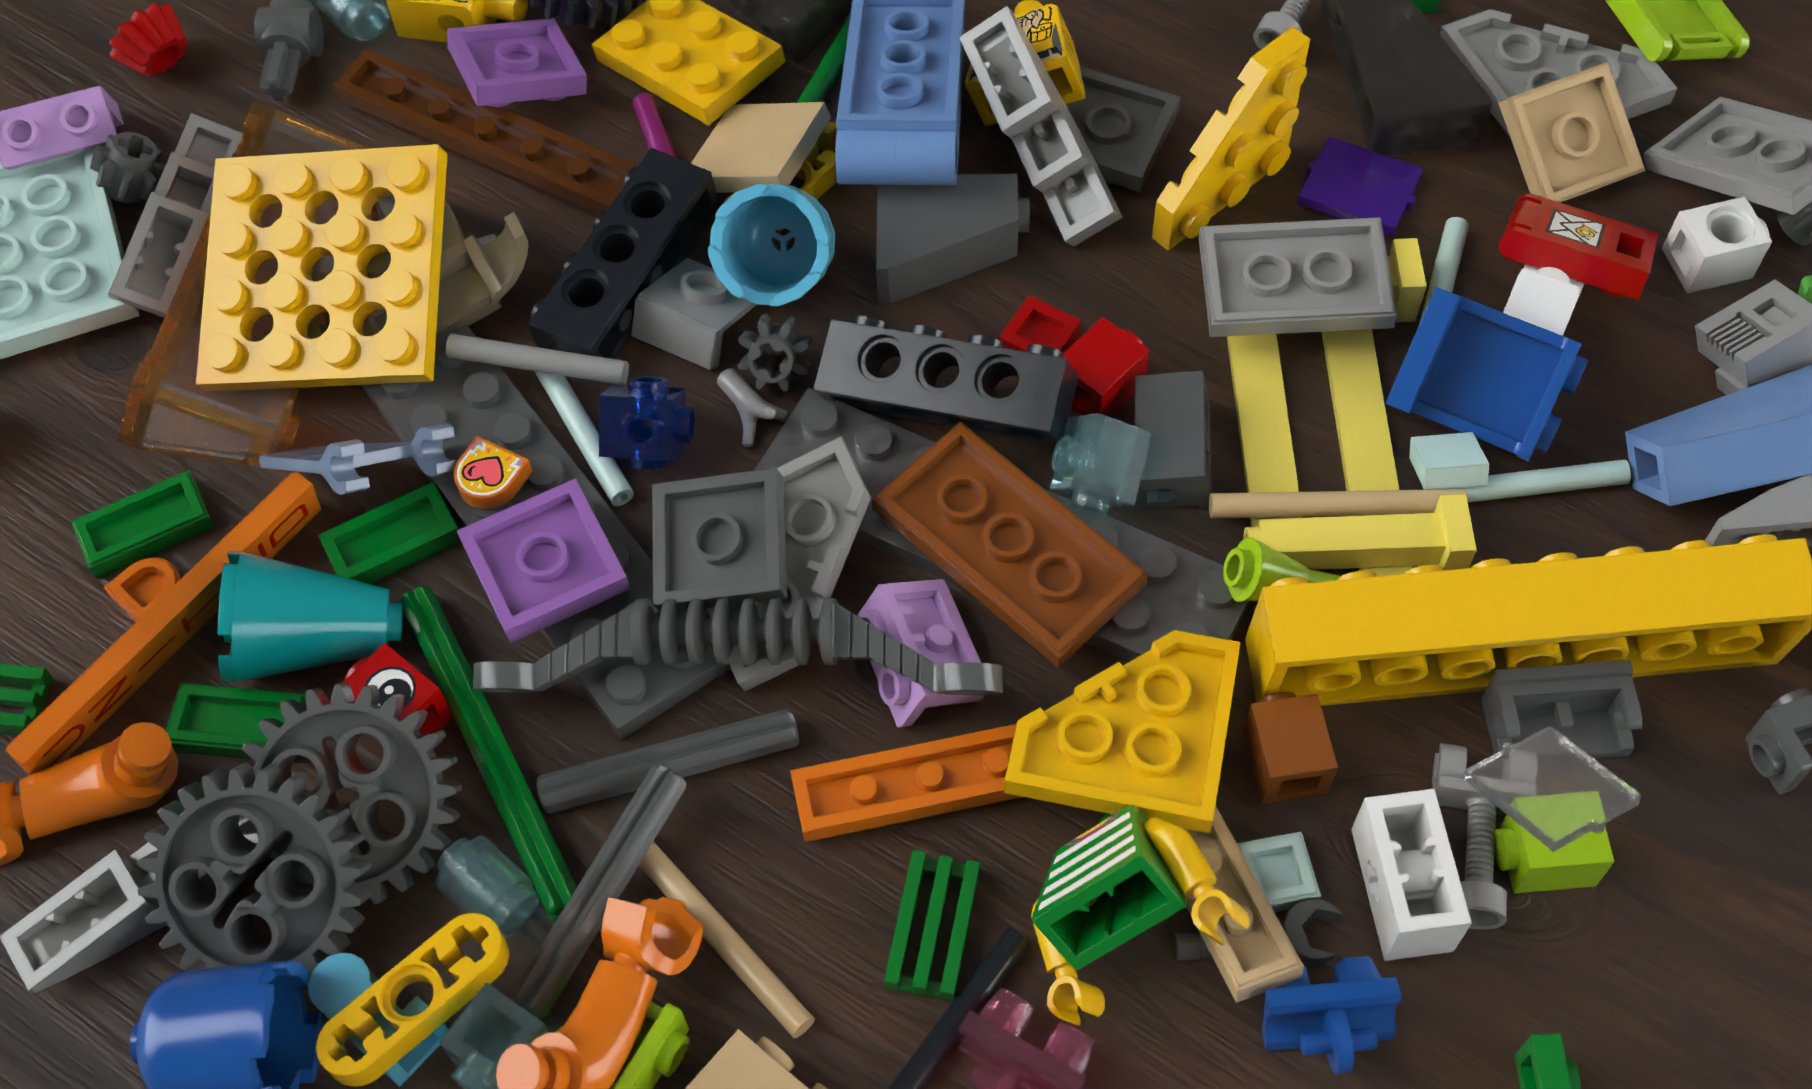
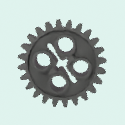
(407, 776)
(206, 836)

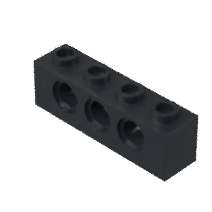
(648, 227)
(1031, 413)

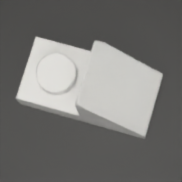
(1544, 298)

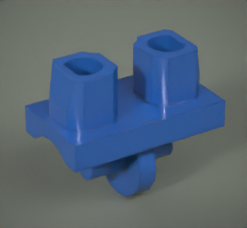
(1334, 1015)

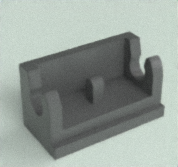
(1180, 446)
(1584, 702)

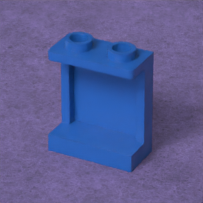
(1487, 374)

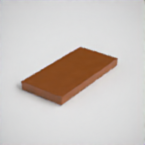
(1010, 543)

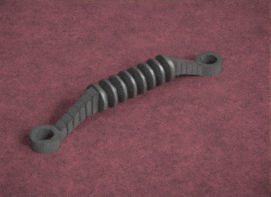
(637, 631)

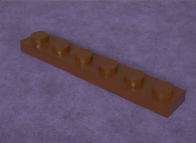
(483, 132)

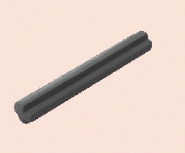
(684, 755)
(605, 878)

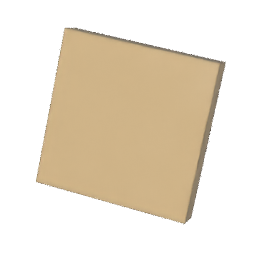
(1572, 135)
(761, 144)

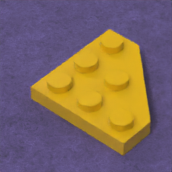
(1238, 146)
(1135, 735)

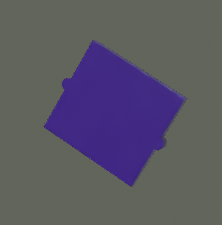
(1359, 184)

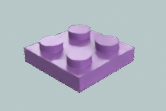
(516, 62)
(543, 560)

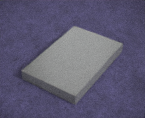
(1741, 154)
(1296, 277)

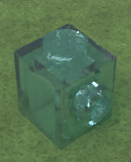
(1099, 462)
(484, 1034)

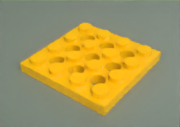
(406, 290)

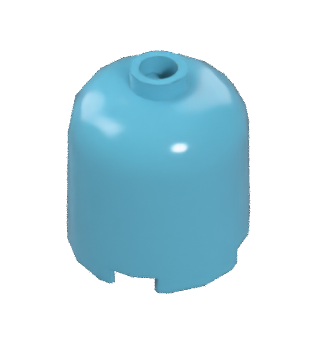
(746, 249)

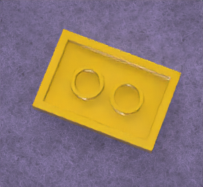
(689, 55)

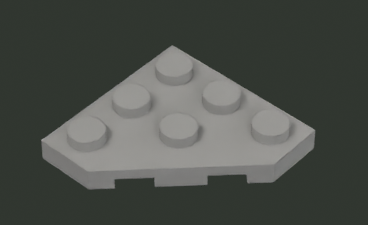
(1518, 58)
(822, 516)

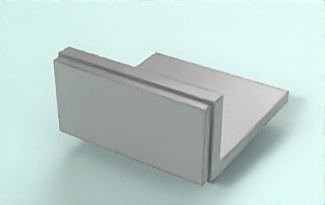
(688, 313)

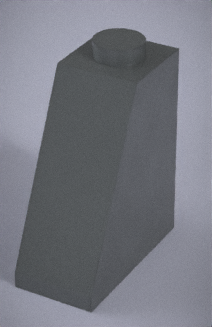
(945, 231)

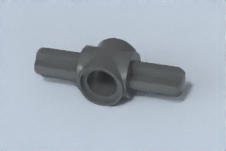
(287, 38)

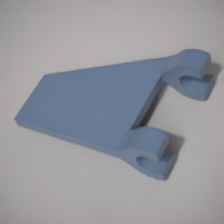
(338, 460)

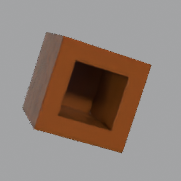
(1289, 747)

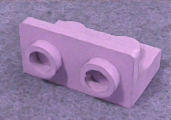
(57, 127)
(927, 622)

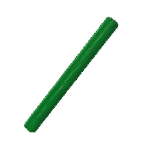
(490, 751)

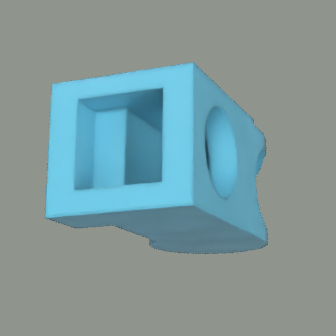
(344, 978)

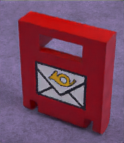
(1580, 244)

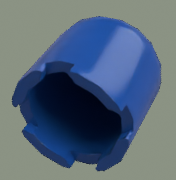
(229, 1029)

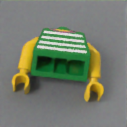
(1113, 888)

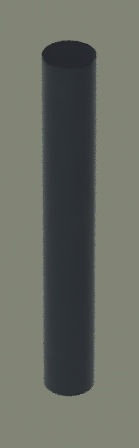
(972, 997)

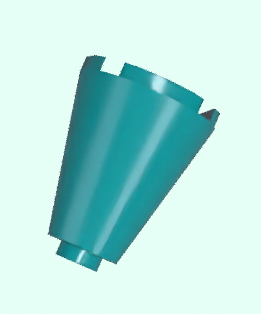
(297, 618)

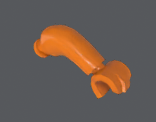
(88, 787)
(615, 1002)

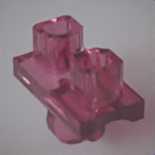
(997, 1042)

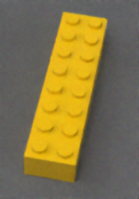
(1456, 627)

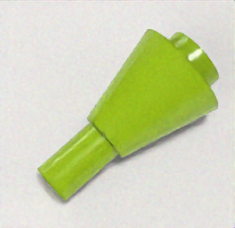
(1258, 566)

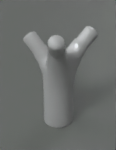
(748, 404)

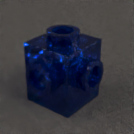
(644, 422)

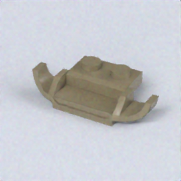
(470, 275)

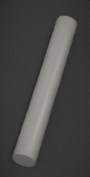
(537, 359)

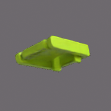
(1682, 29)

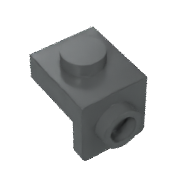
(1779, 741)

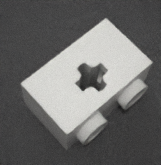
(1410, 875)

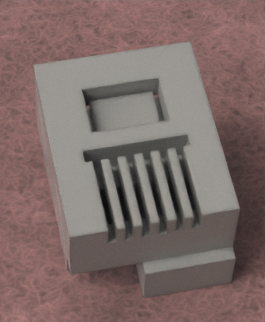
(1758, 337)

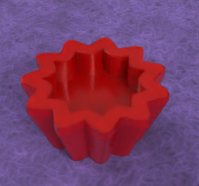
(150, 40)

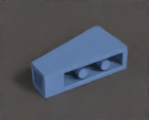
(1726, 442)

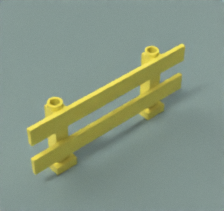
(1366, 542)

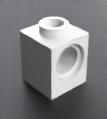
(1716, 244)

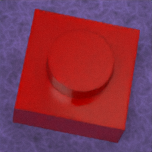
(1041, 325)

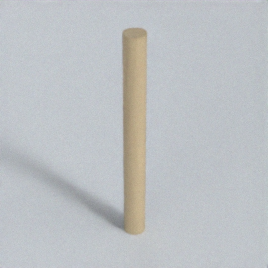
(1325, 503)
(728, 943)

